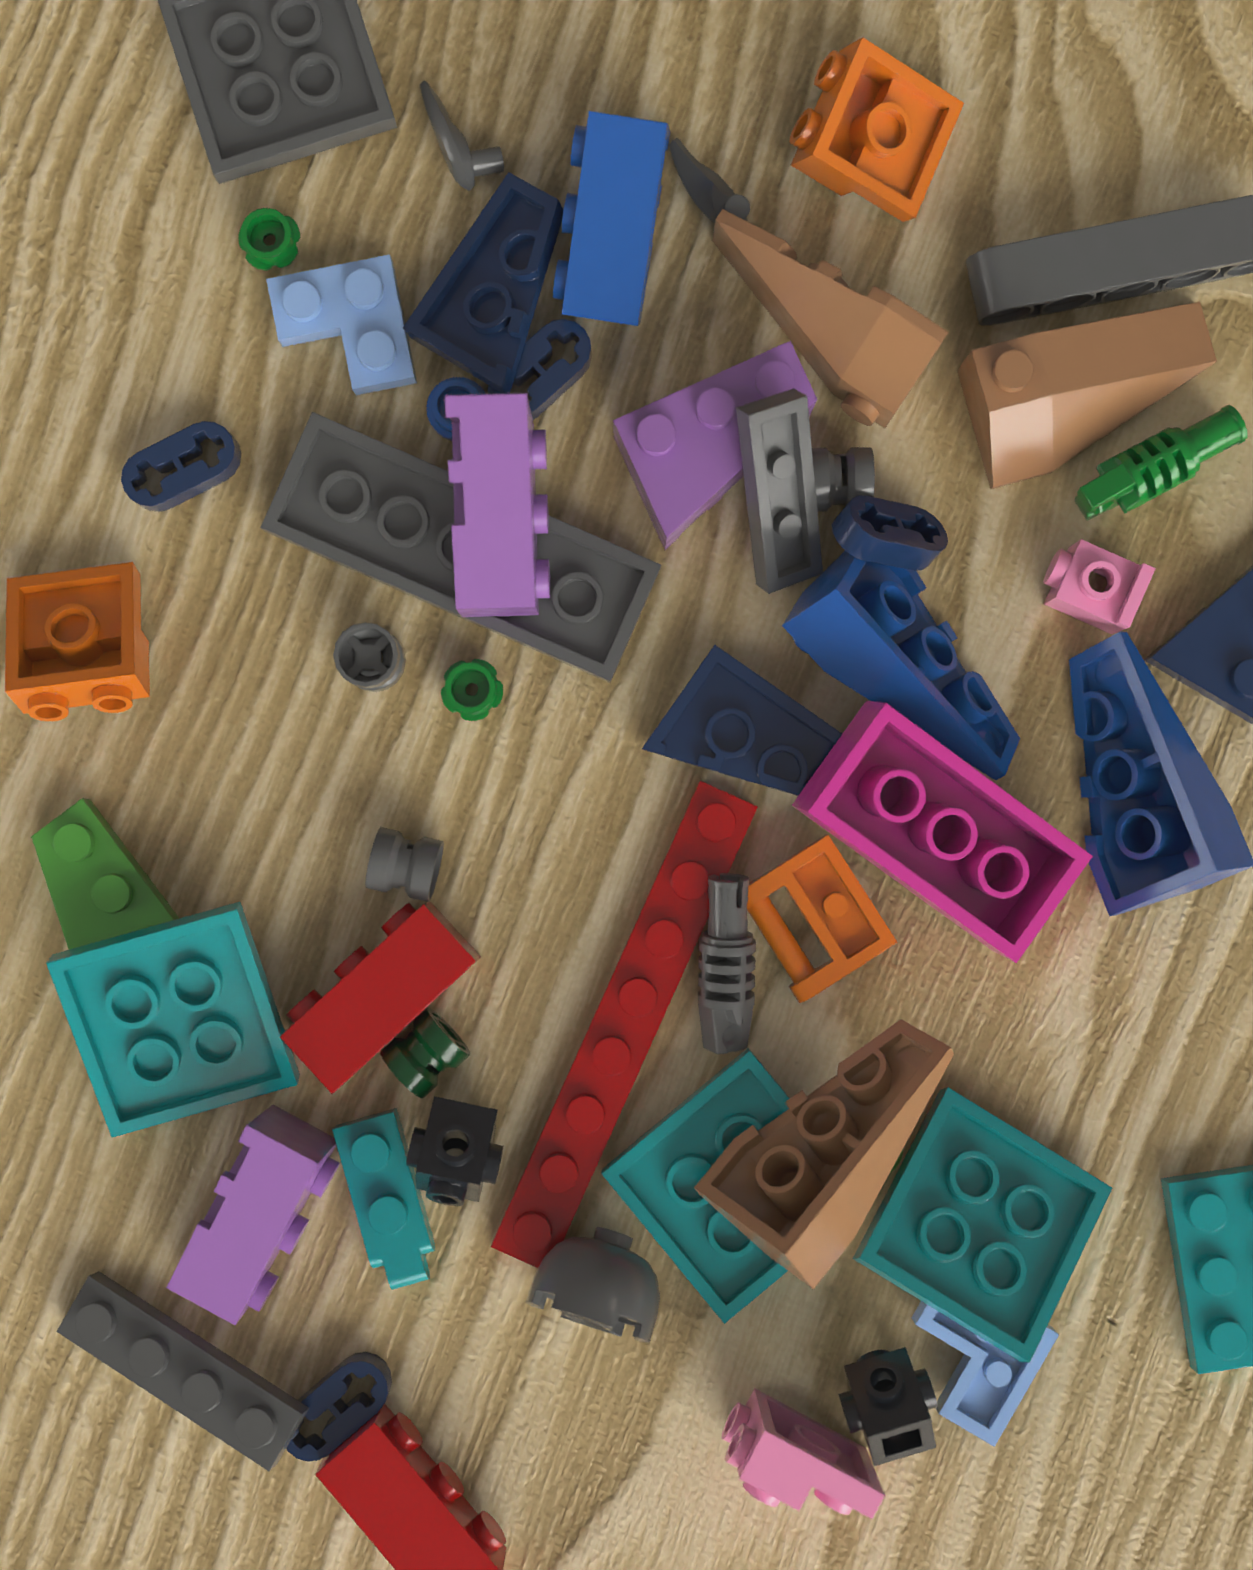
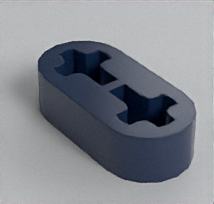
(561, 375)
(175, 453)
(889, 533)
(346, 1417)

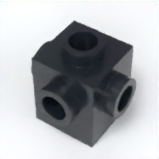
(455, 1152)
(889, 1405)

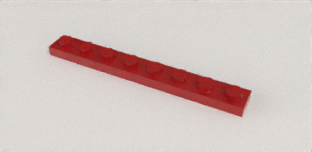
(623, 1026)

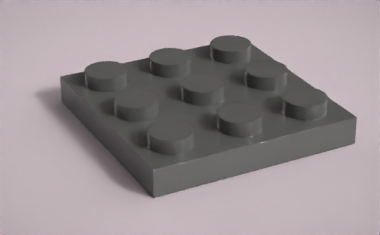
(276, 79)

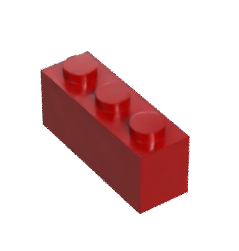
(377, 994)
(408, 1501)

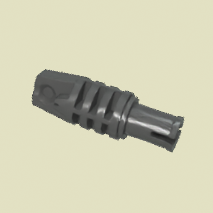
(726, 967)

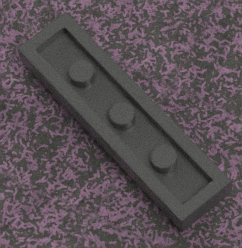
(183, 1370)

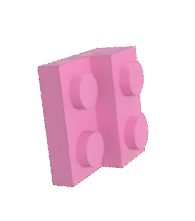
(787, 1454)

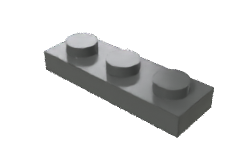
(780, 489)

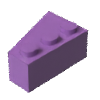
(688, 443)
(497, 505)
(255, 1215)

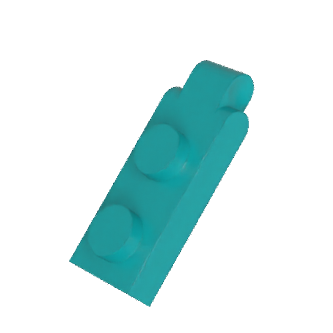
(386, 1196)

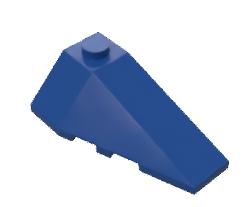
(881, 641)
(1150, 796)

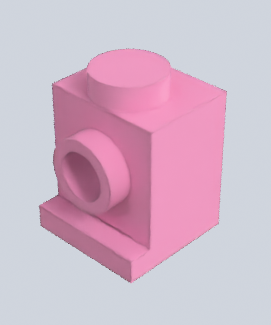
(1073, 595)

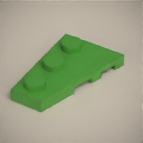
(95, 878)

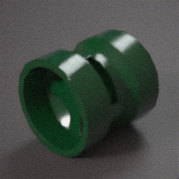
(425, 1053)

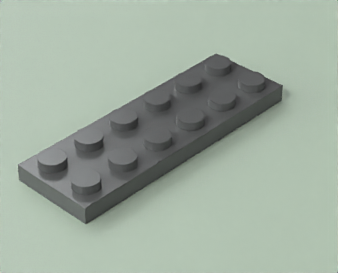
(395, 522)

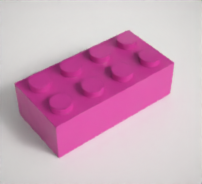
(942, 829)

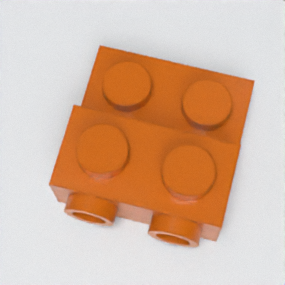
(874, 129)
(76, 641)

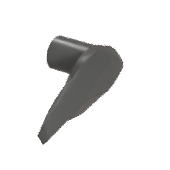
(461, 162)
(705, 186)

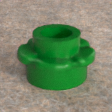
(262, 224)
(459, 677)

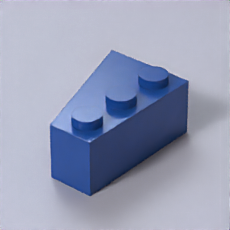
(611, 217)

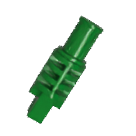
(1159, 463)

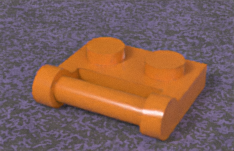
(832, 907)

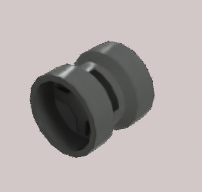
(842, 476)
(361, 649)
(399, 863)

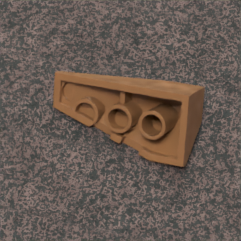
(857, 344)
(1070, 386)
(819, 1165)

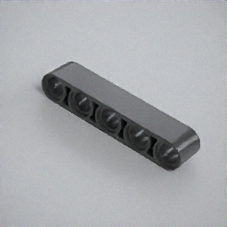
(1112, 261)

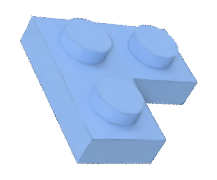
(350, 301)
(986, 1380)

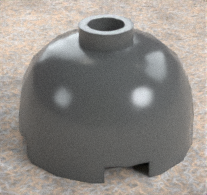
(599, 1284)

